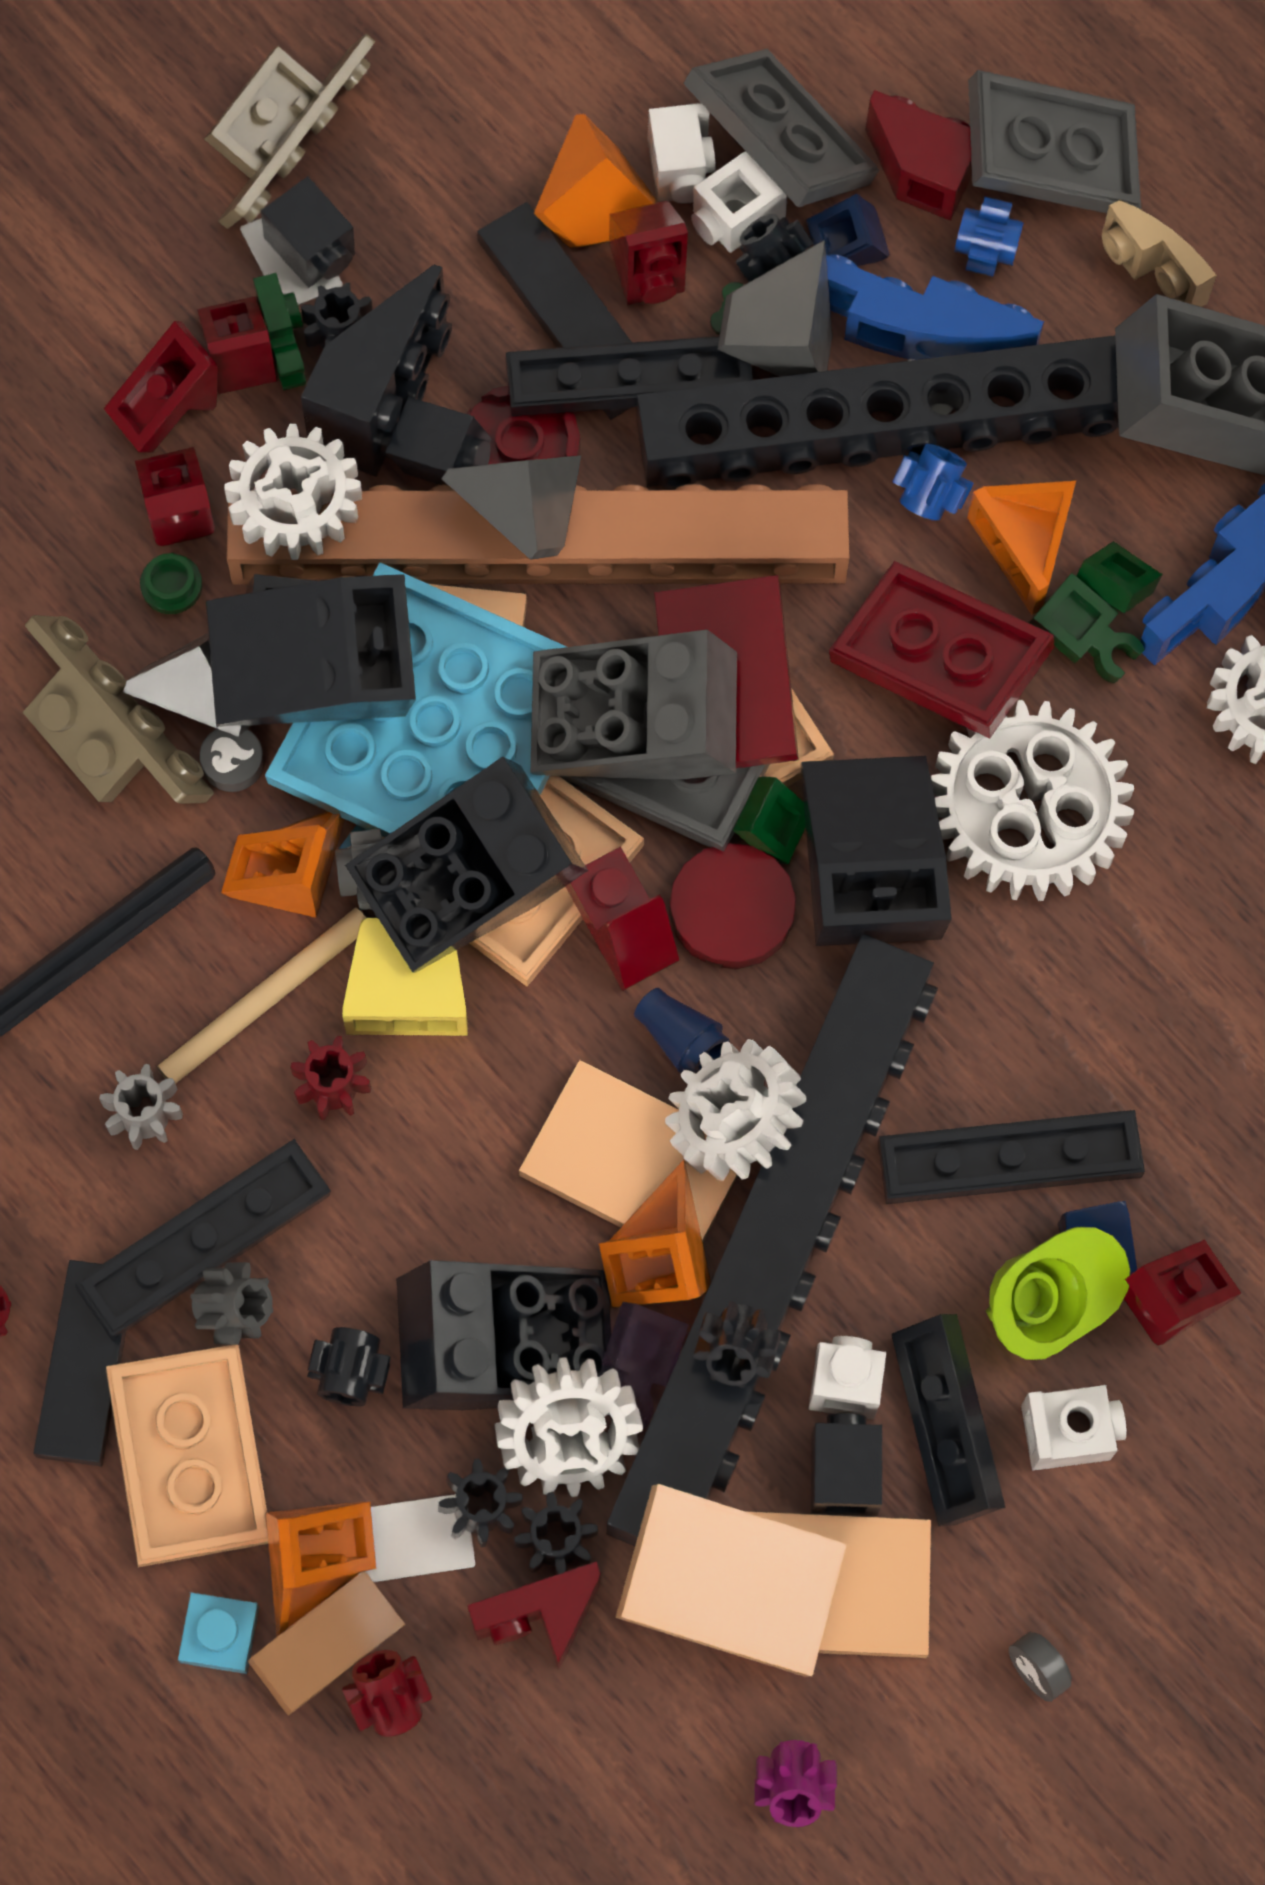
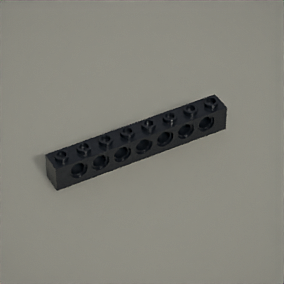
(851, 394)

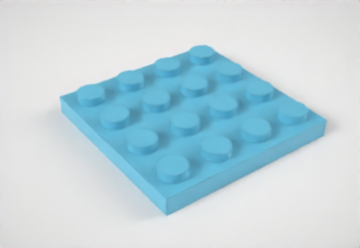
(466, 715)

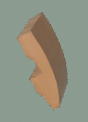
(326, 1643)

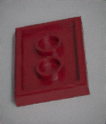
(752, 623)
(942, 649)

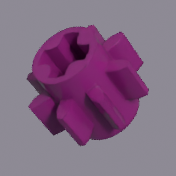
(795, 1783)

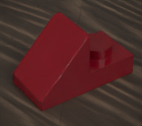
(163, 387)
(175, 496)
(623, 920)
(1179, 1291)
(557, 1600)

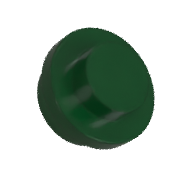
(171, 583)

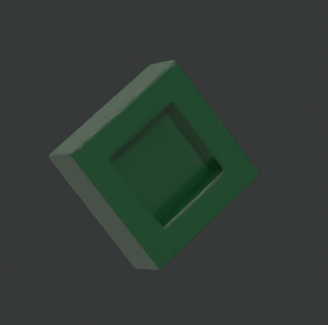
(1119, 577)
(772, 819)

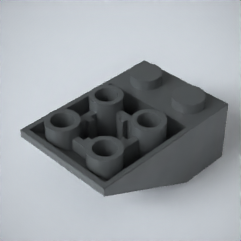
(636, 708)

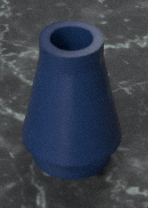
(680, 1030)

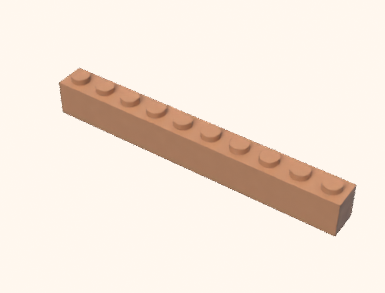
(610, 539)

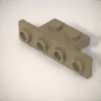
(273, 116)
(100, 727)

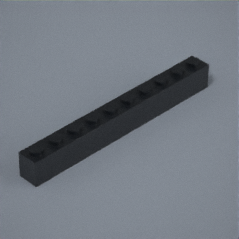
(785, 1222)

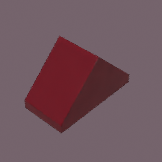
(238, 344)

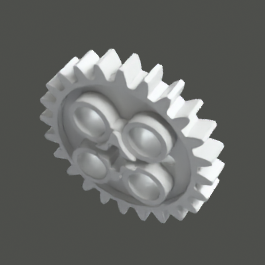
(1083, 784)

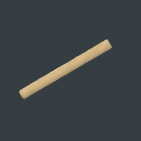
(262, 997)

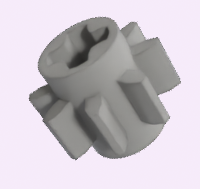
(130, 1094)

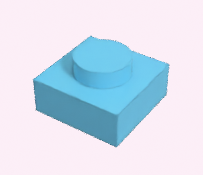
(218, 1633)

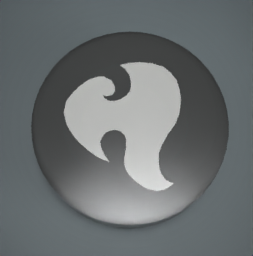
(231, 760)
(1040, 1666)

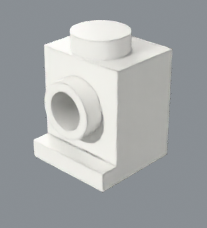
(679, 150)
(739, 188)
(847, 1377)
(1055, 1443)

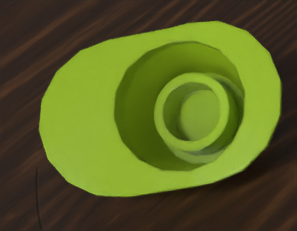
(1058, 1292)

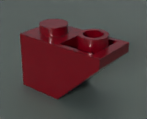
(920, 153)
(649, 252)

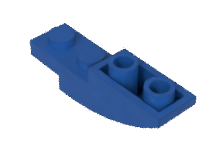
(915, 326)
(1219, 590)

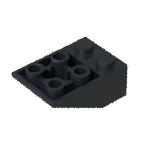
(375, 368)
(312, 652)
(874, 851)
(466, 865)
(486, 1324)

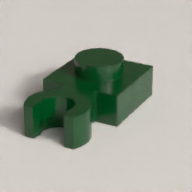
(281, 318)
(1081, 624)

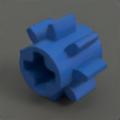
(988, 236)
(932, 482)

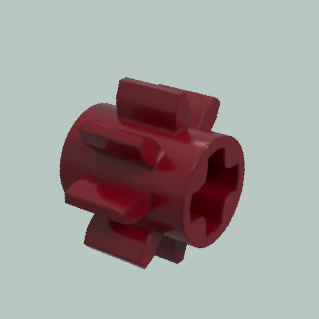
(319, 1066)
(387, 1693)

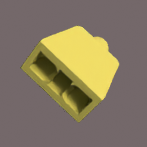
(393, 1000)

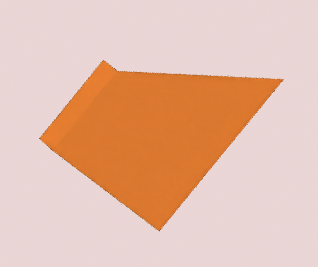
(588, 185)
(1023, 532)
(285, 865)
(658, 1249)
(316, 1555)

